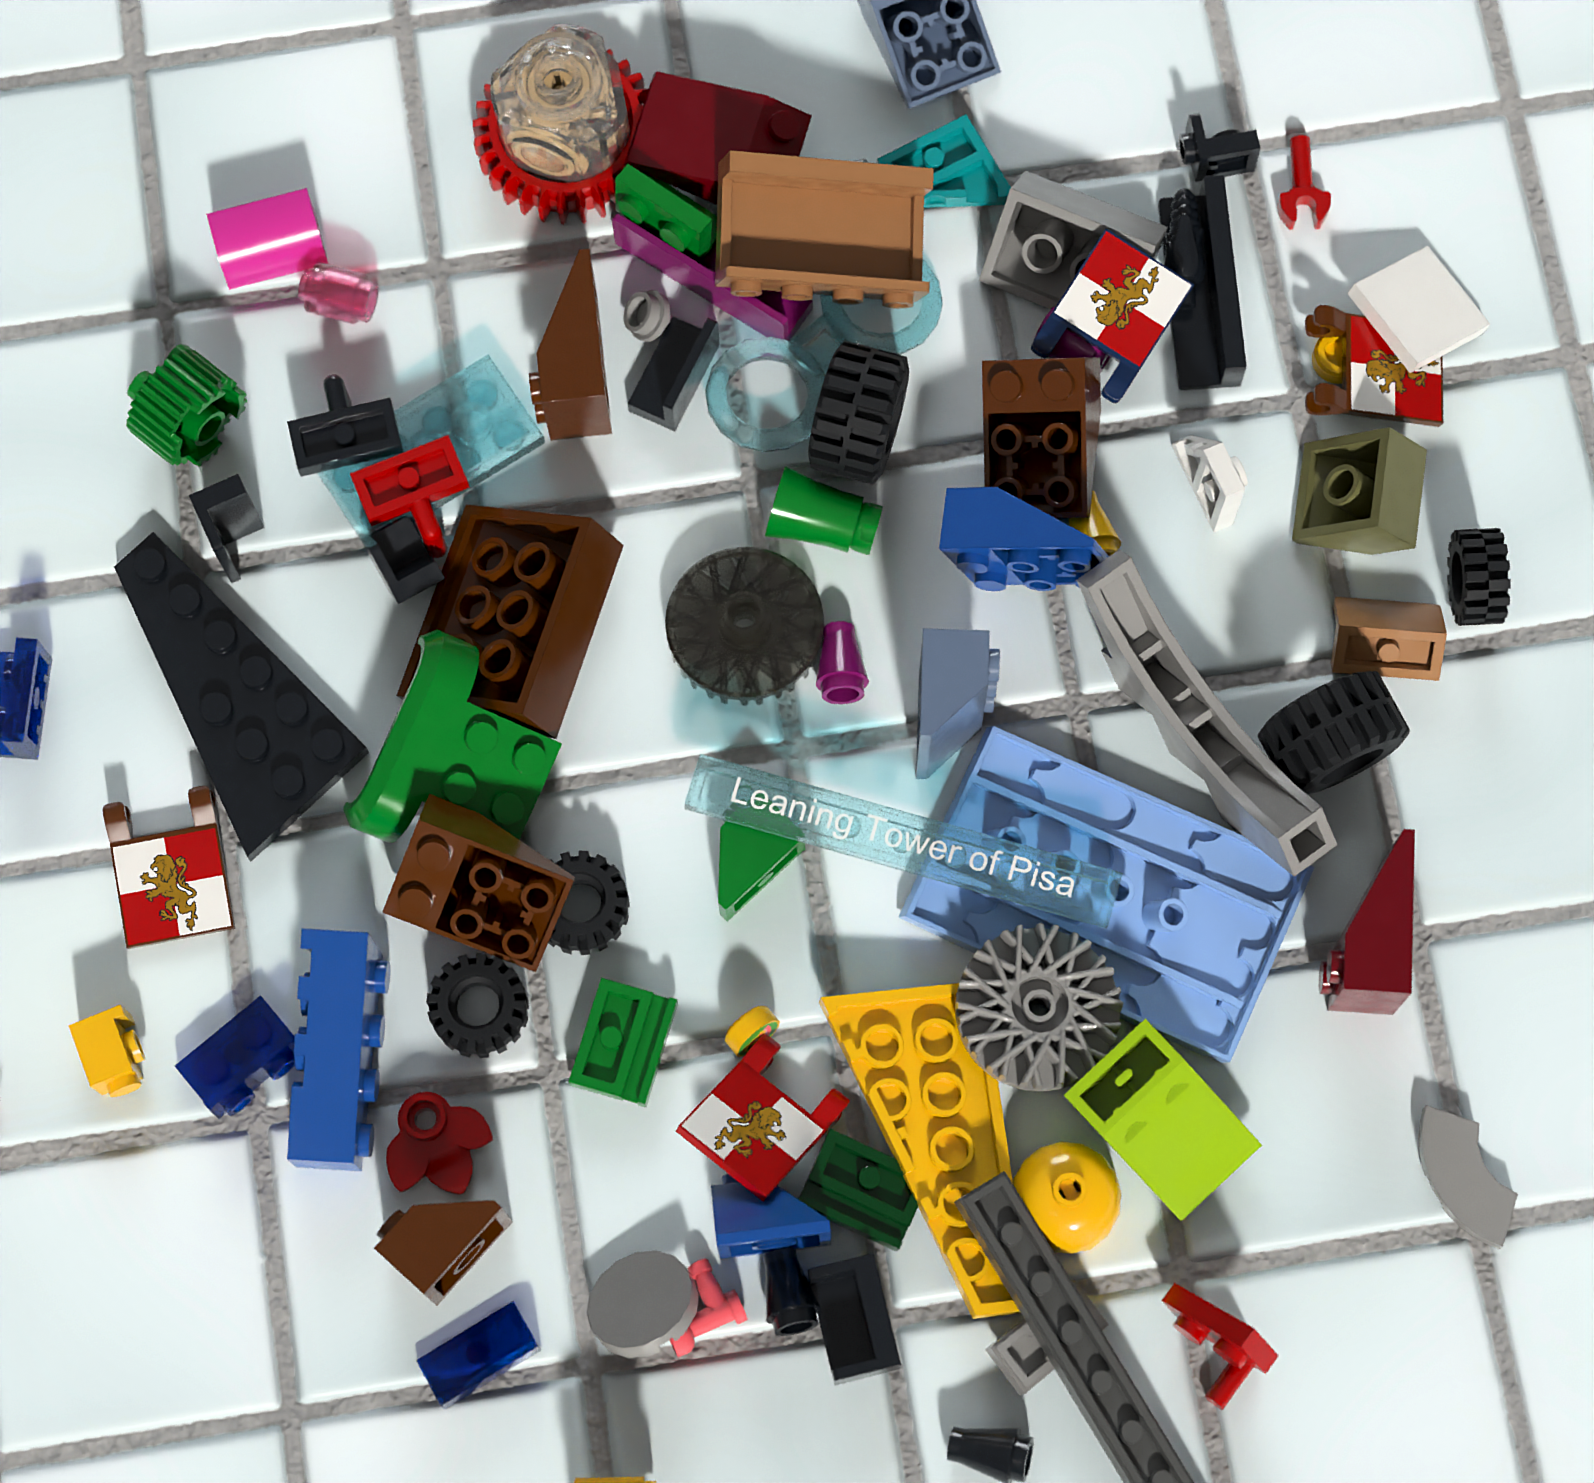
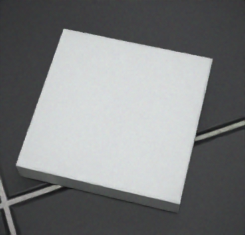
(1418, 309)

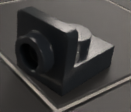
(1223, 154)

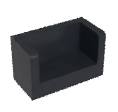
(854, 1319)

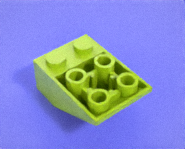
(1163, 1119)

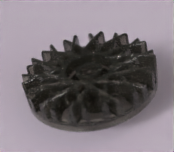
(750, 659)

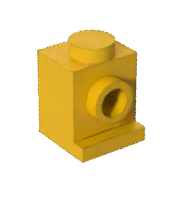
(109, 1052)

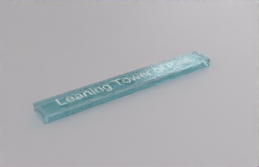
(903, 841)

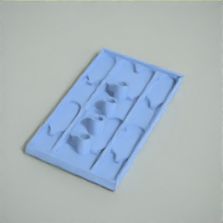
(1193, 905)

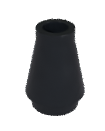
(789, 1297)
(992, 1451)

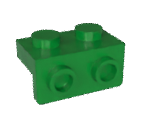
(665, 213)

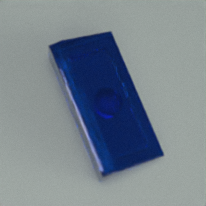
(478, 1355)

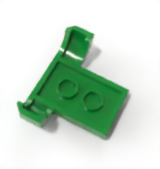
(451, 751)

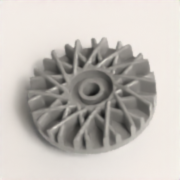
(1044, 968)

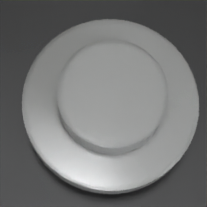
(647, 315)

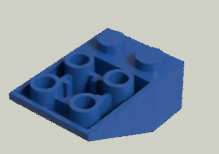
(1010, 542)

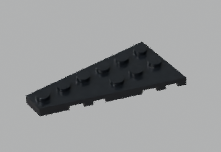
(249, 715)

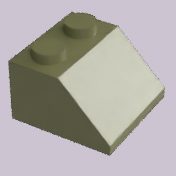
(1360, 492)

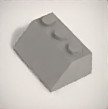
(1050, 233)

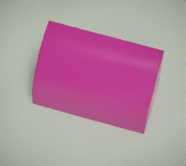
(267, 238)

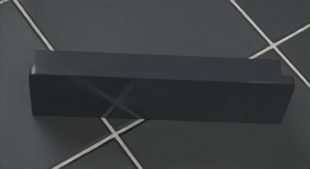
(1210, 336)

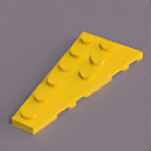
(934, 1114)

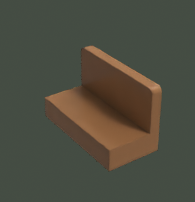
(1388, 638)

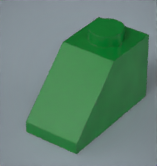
(749, 863)

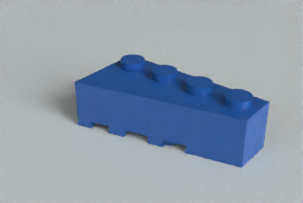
(337, 1050)

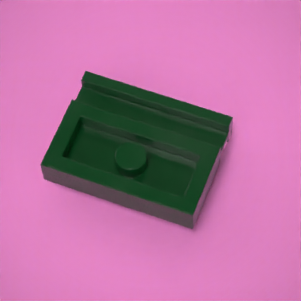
(860, 1190)

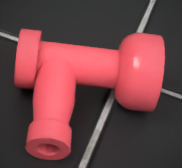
(719, 1308)

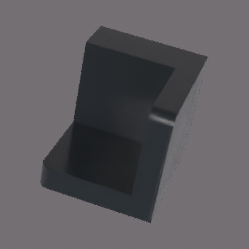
(402, 559)

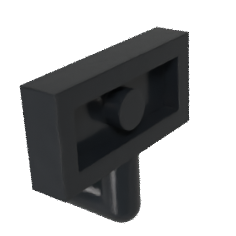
(344, 433)

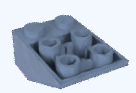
(931, 45)

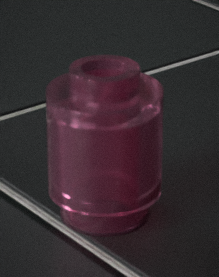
(338, 293)

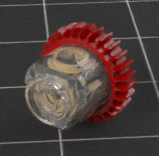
(558, 123)

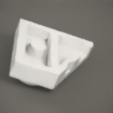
(1213, 477)

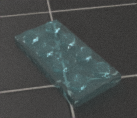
(482, 422)

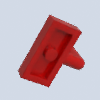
(411, 484)
(1231, 1337)

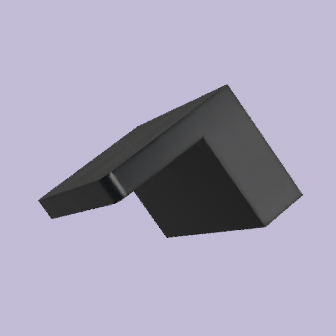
(675, 372)
(226, 517)

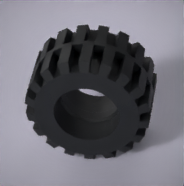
(858, 412)
(1334, 731)

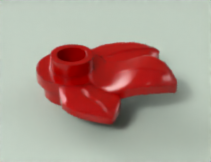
(437, 1152)

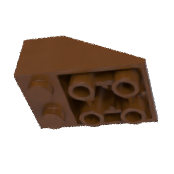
(1042, 431)
(478, 885)

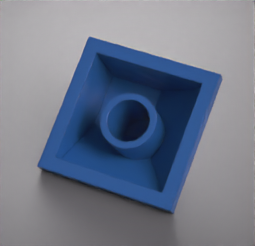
(756, 1227)

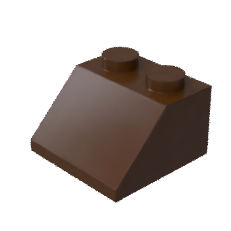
(440, 1242)

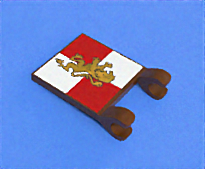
(1373, 376)
(170, 880)

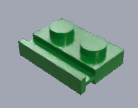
(623, 1042)

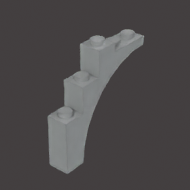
(1195, 724)

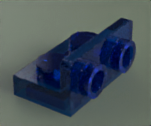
(23, 698)
(239, 1059)

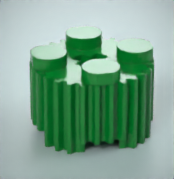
(183, 407)

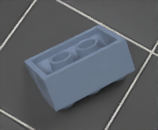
(953, 692)

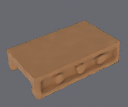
(821, 228)

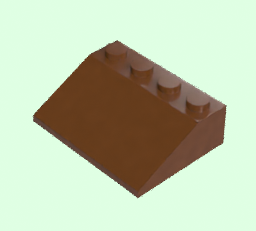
(529, 601)

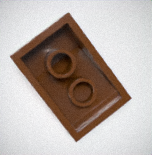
(571, 373)

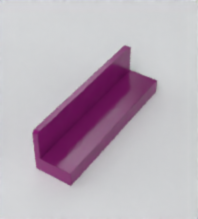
(764, 313)

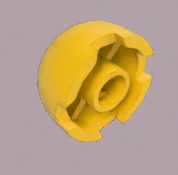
(1084, 1215)

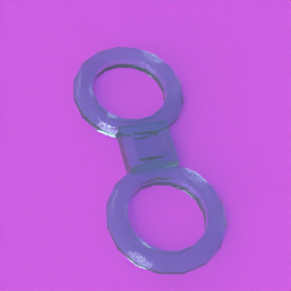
(810, 357)

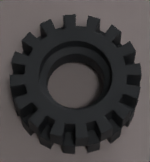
(1478, 576)
(612, 911)
(471, 973)

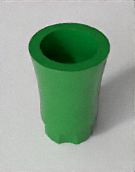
(822, 515)

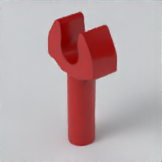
(1303, 189)

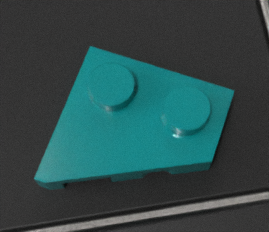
(961, 164)

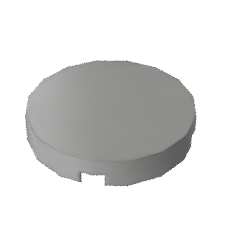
(642, 1303)

